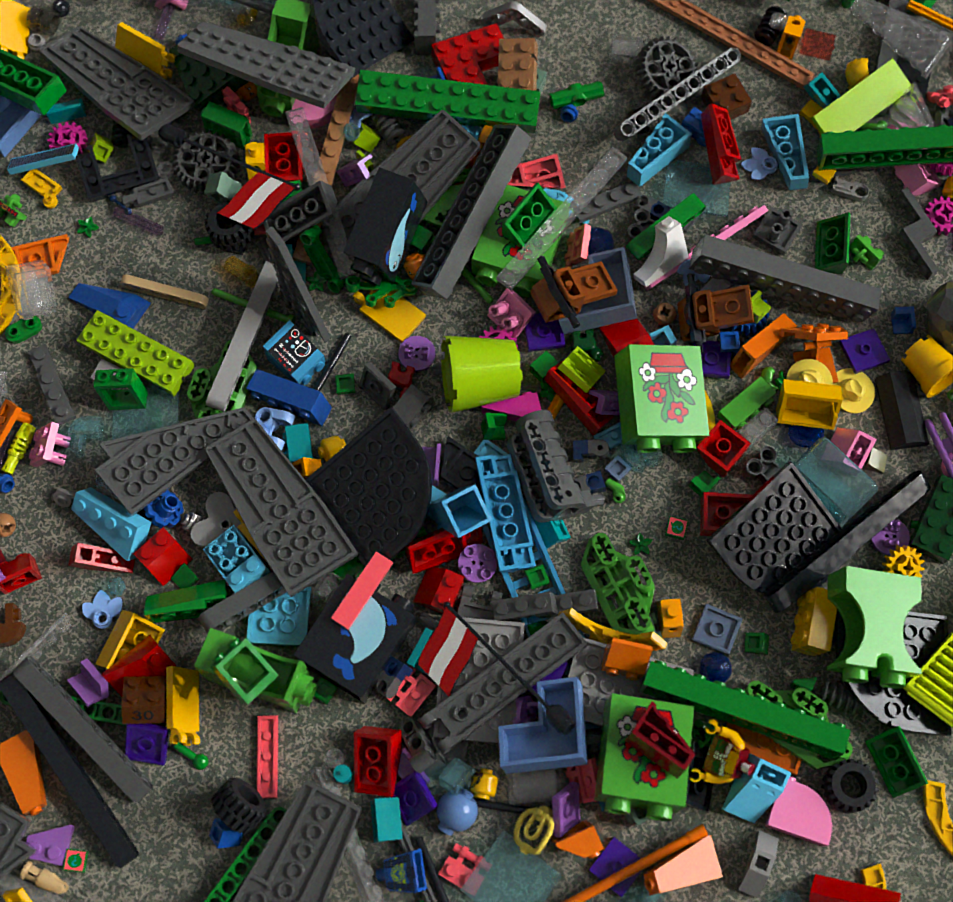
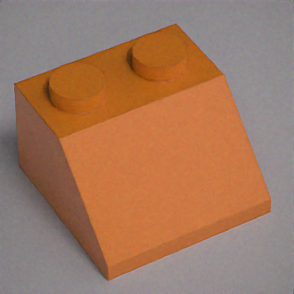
(626, 658)
(580, 840)

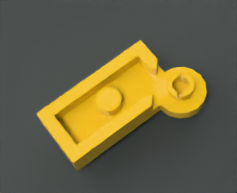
(44, 186)

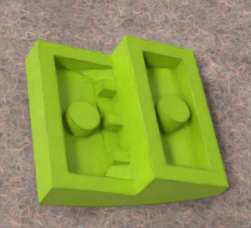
(581, 369)

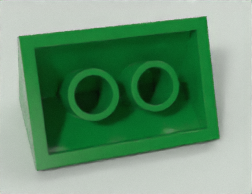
(528, 216)
(833, 244)
(896, 762)

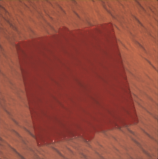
(818, 44)

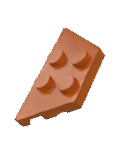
(49, 250)
(818, 333)

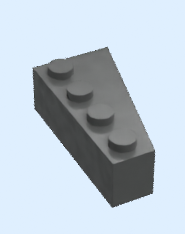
(425, 25)
(413, 406)

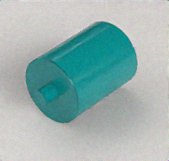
(342, 774)

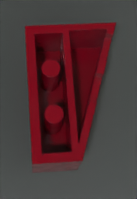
(660, 742)

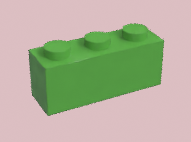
(747, 404)

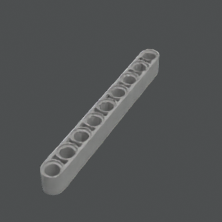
(243, 339)

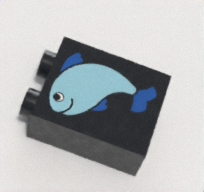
(385, 227)
(357, 655)

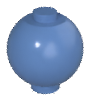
(456, 812)

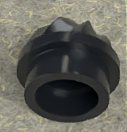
(61, 7)

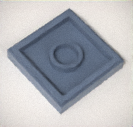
(717, 629)

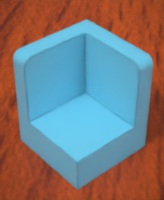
(663, 336)

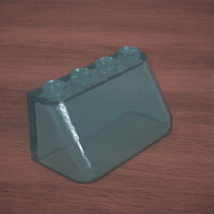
(836, 480)

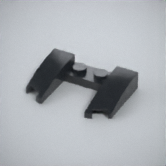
(102, 187)

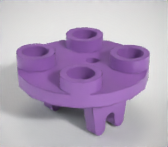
(407, 353)
(884, 544)
(479, 554)
(525, 710)

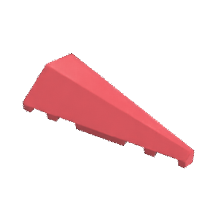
(544, 171)

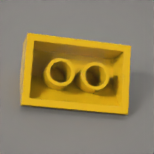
(126, 634)

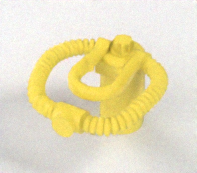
(545, 817)

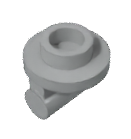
(63, 497)
(189, 521)

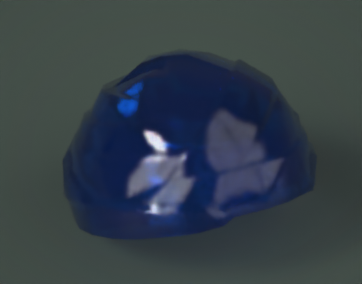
(715, 667)

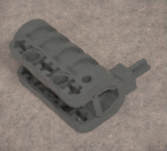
(548, 470)

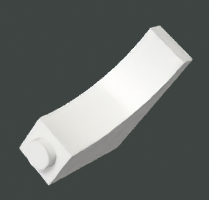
(666, 254)

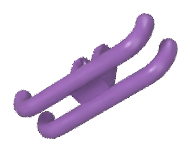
(944, 446)

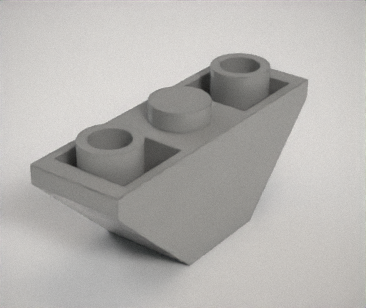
(759, 864)

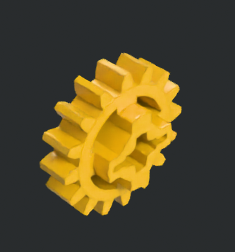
(904, 561)

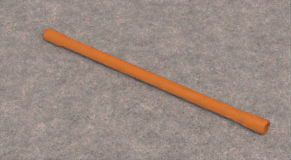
(689, 838)

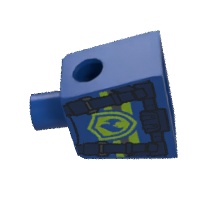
(404, 872)

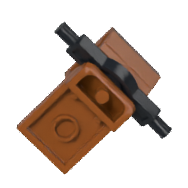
(566, 290)
(707, 312)

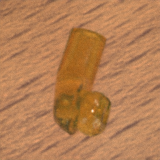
(247, 19)

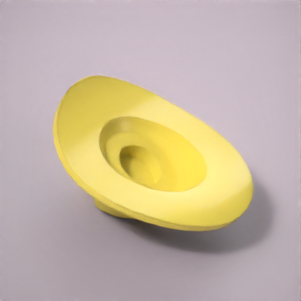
(810, 371)
(857, 390)

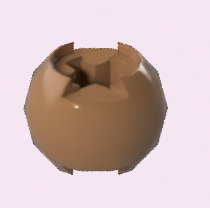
(667, 309)
(7, 524)

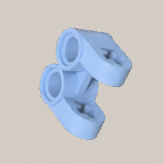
(271, 419)

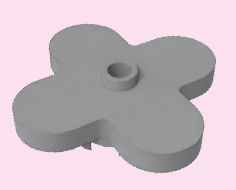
(219, 512)

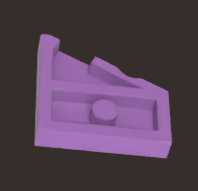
(51, 844)

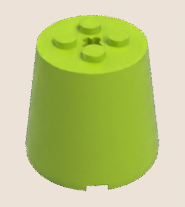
(479, 371)

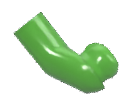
(617, 489)

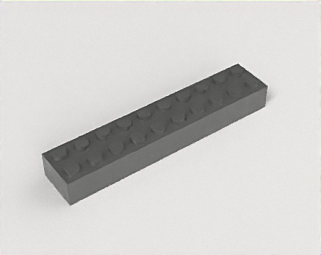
(471, 211)
(785, 279)

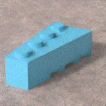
(787, 147)
(659, 149)
(111, 522)

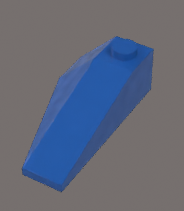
(119, 305)

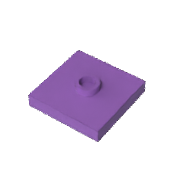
(566, 809)

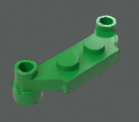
(320, 258)

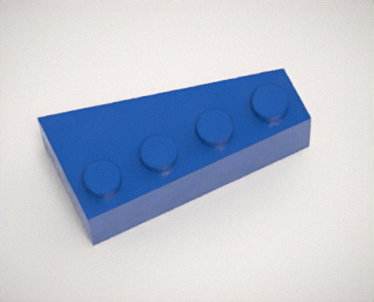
(289, 396)

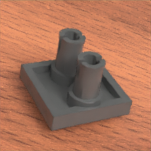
(778, 230)

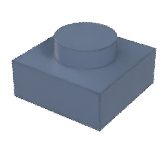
(617, 469)

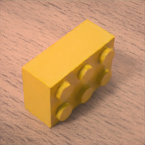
(809, 404)
(814, 623)

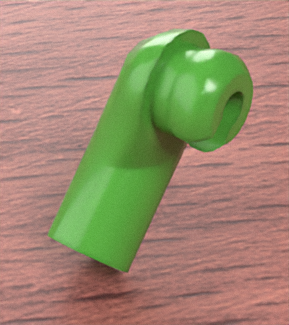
(874, 126)
(767, 375)

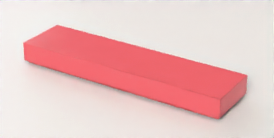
(362, 590)
(267, 756)

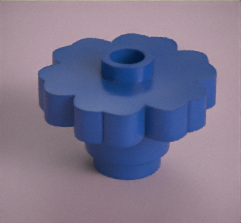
(165, 510)

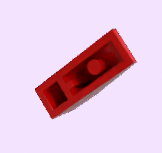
(99, 559)

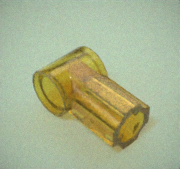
(241, 271)

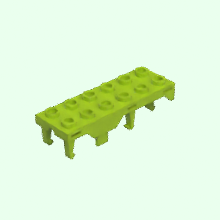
(134, 350)

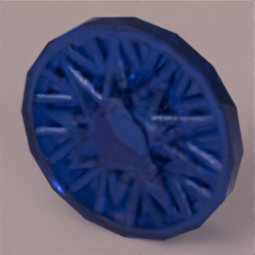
(600, 241)
(804, 436)

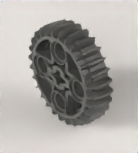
(665, 66)
(204, 159)

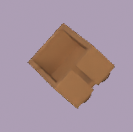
(515, 63)

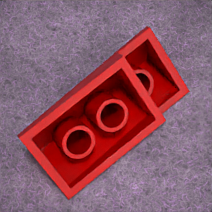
(720, 144)
(578, 401)
(438, 548)
(837, 890)

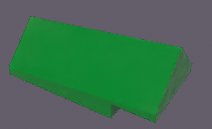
(184, 602)

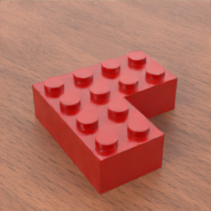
(468, 54)

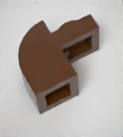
(12, 630)

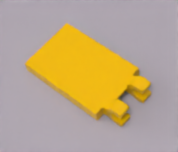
(14, 28)
(143, 50)
(397, 321)
(182, 705)

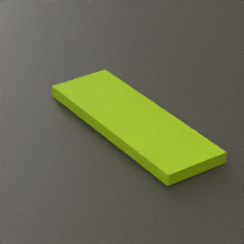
(863, 100)

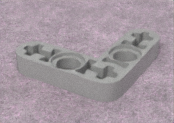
(517, 12)

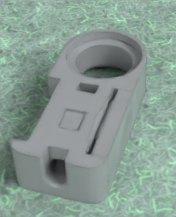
(847, 189)

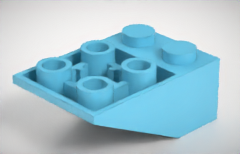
(236, 559)
(756, 793)

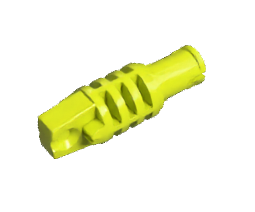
(18, 447)

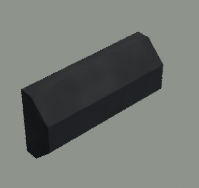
(901, 410)

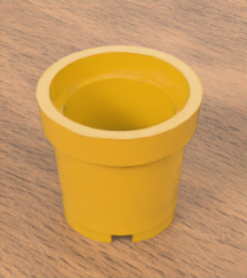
(930, 365)

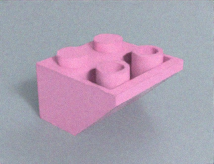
(853, 444)

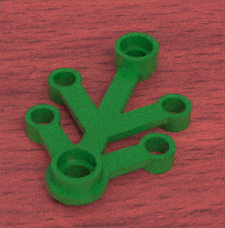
(402, 287)

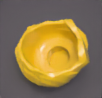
(856, 71)

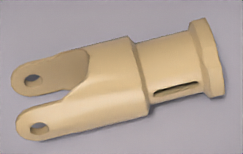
(43, 878)

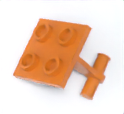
(818, 353)

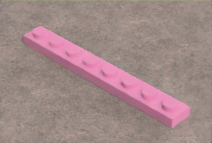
(725, 233)

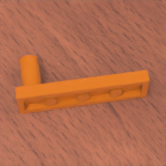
(8, 415)

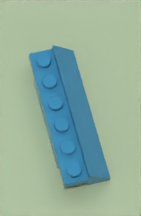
(508, 513)

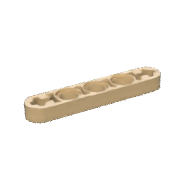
(164, 291)

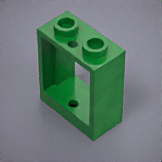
(227, 122)
(132, 398)
(258, 685)

